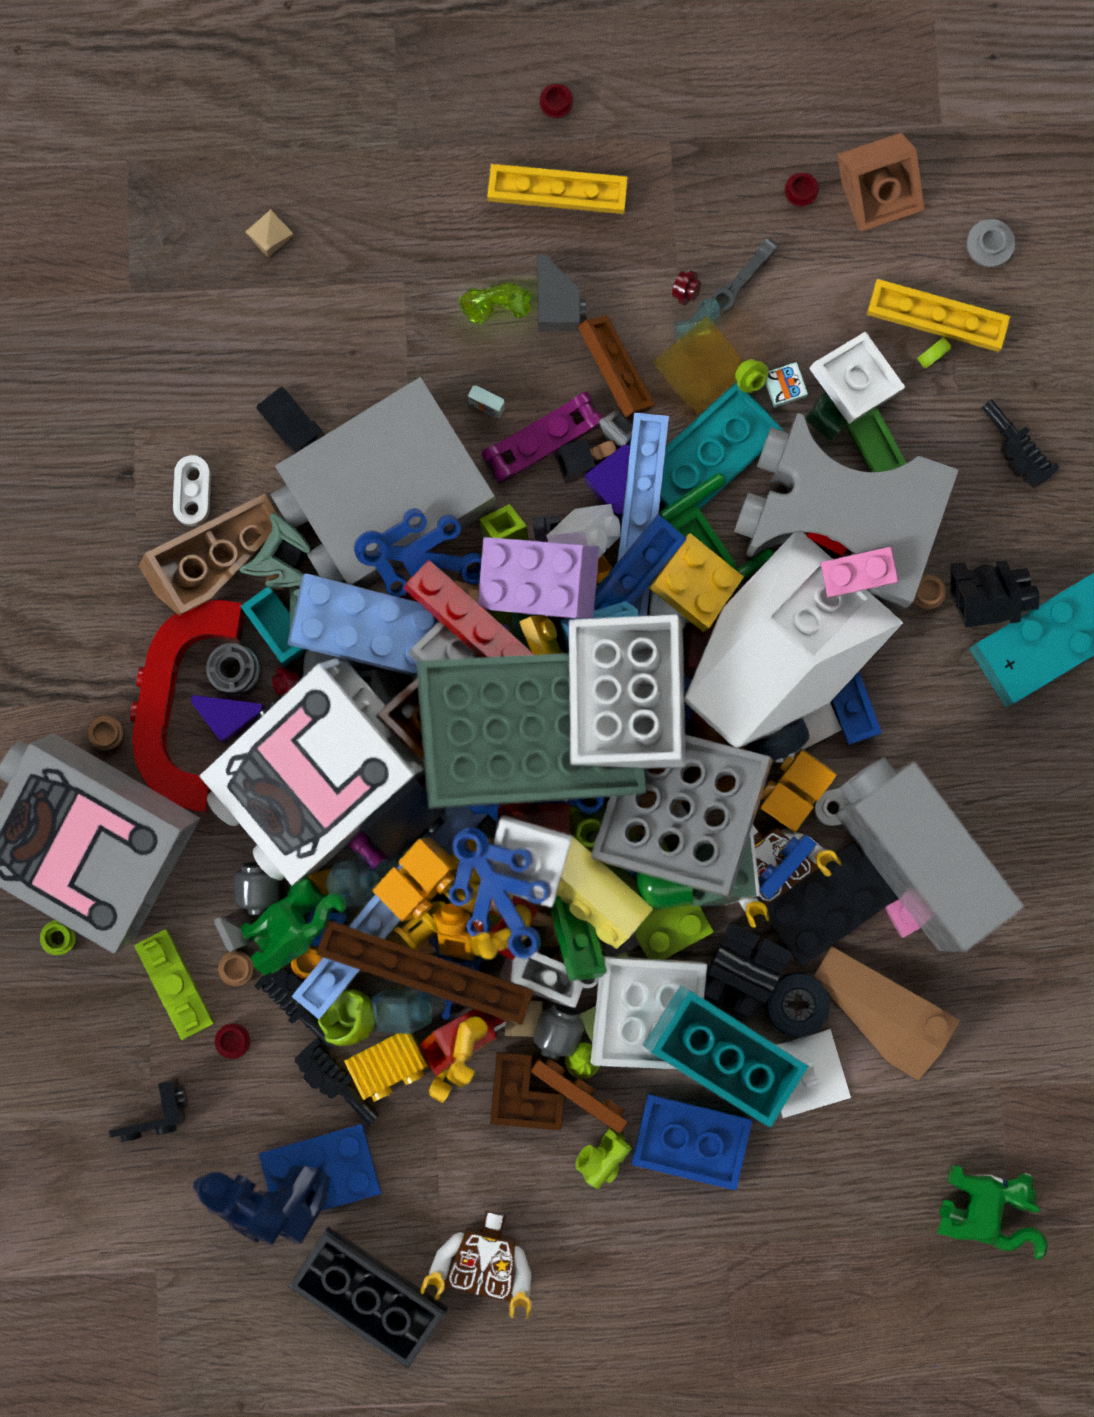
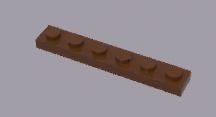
(425, 972)

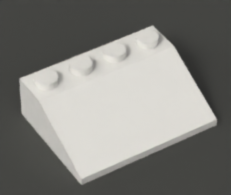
(627, 692)

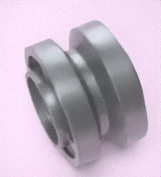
(218, 665)

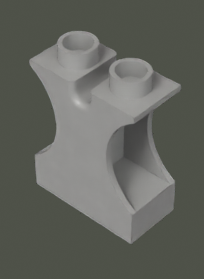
(850, 506)

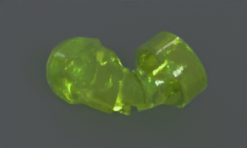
(478, 304)

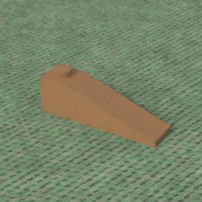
(204, 559)
(895, 1020)

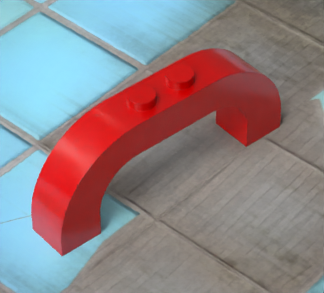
(158, 685)

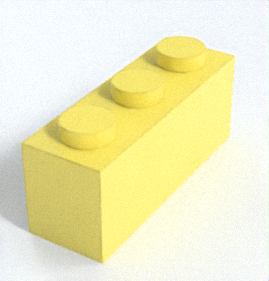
(600, 897)

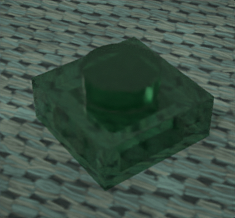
(826, 416)

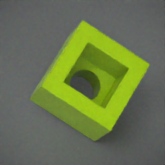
(504, 524)

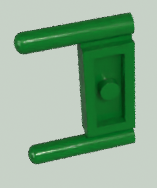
(688, 519)

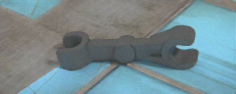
(731, 290)

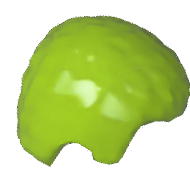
(348, 1019)

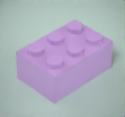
(538, 577)

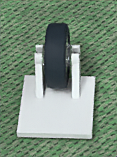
(797, 735)

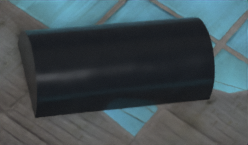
(368, 1297)

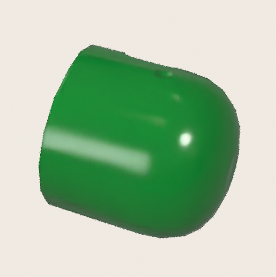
(663, 893)

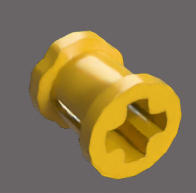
(416, 931)

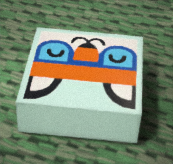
(785, 385)
(486, 401)

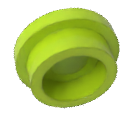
(751, 375)
(48, 943)

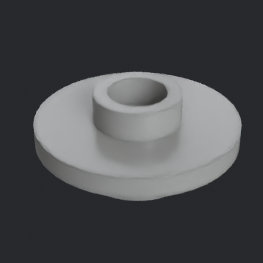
(990, 243)

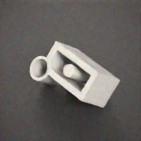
(546, 978)

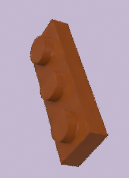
(616, 365)
(580, 1093)

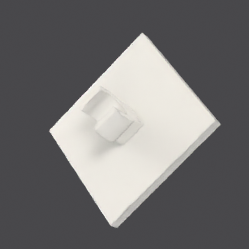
(823, 1079)

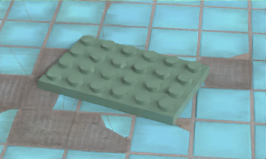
(504, 734)

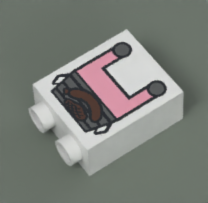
(310, 772)

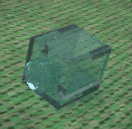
(401, 1010)

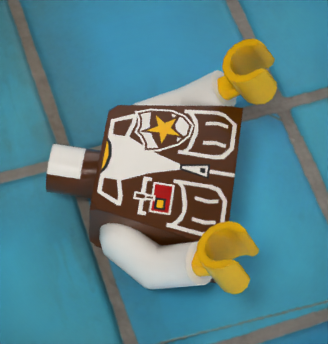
(768, 851)
(483, 1265)

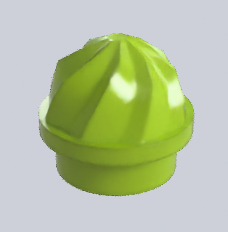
(580, 1062)

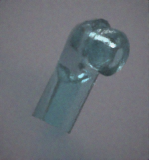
(708, 307)

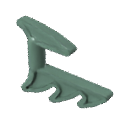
(267, 564)

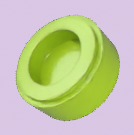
(934, 352)

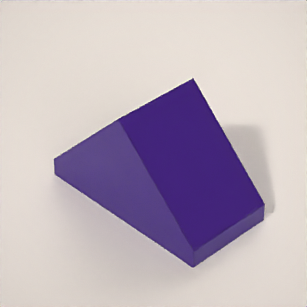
(609, 480)
(226, 716)

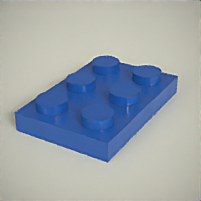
(691, 1141)
(339, 1153)

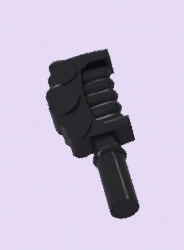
(1019, 449)
(281, 987)
(327, 1076)

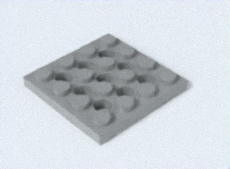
(728, 839)

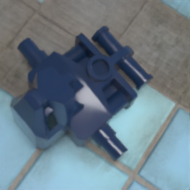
(268, 1213)

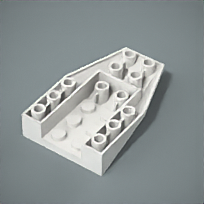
(784, 646)

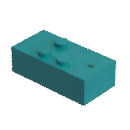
(1041, 645)
(725, 1056)

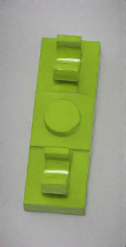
(174, 984)

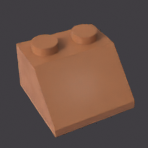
(881, 181)

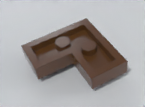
(514, 1102)

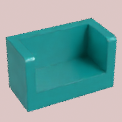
(273, 624)

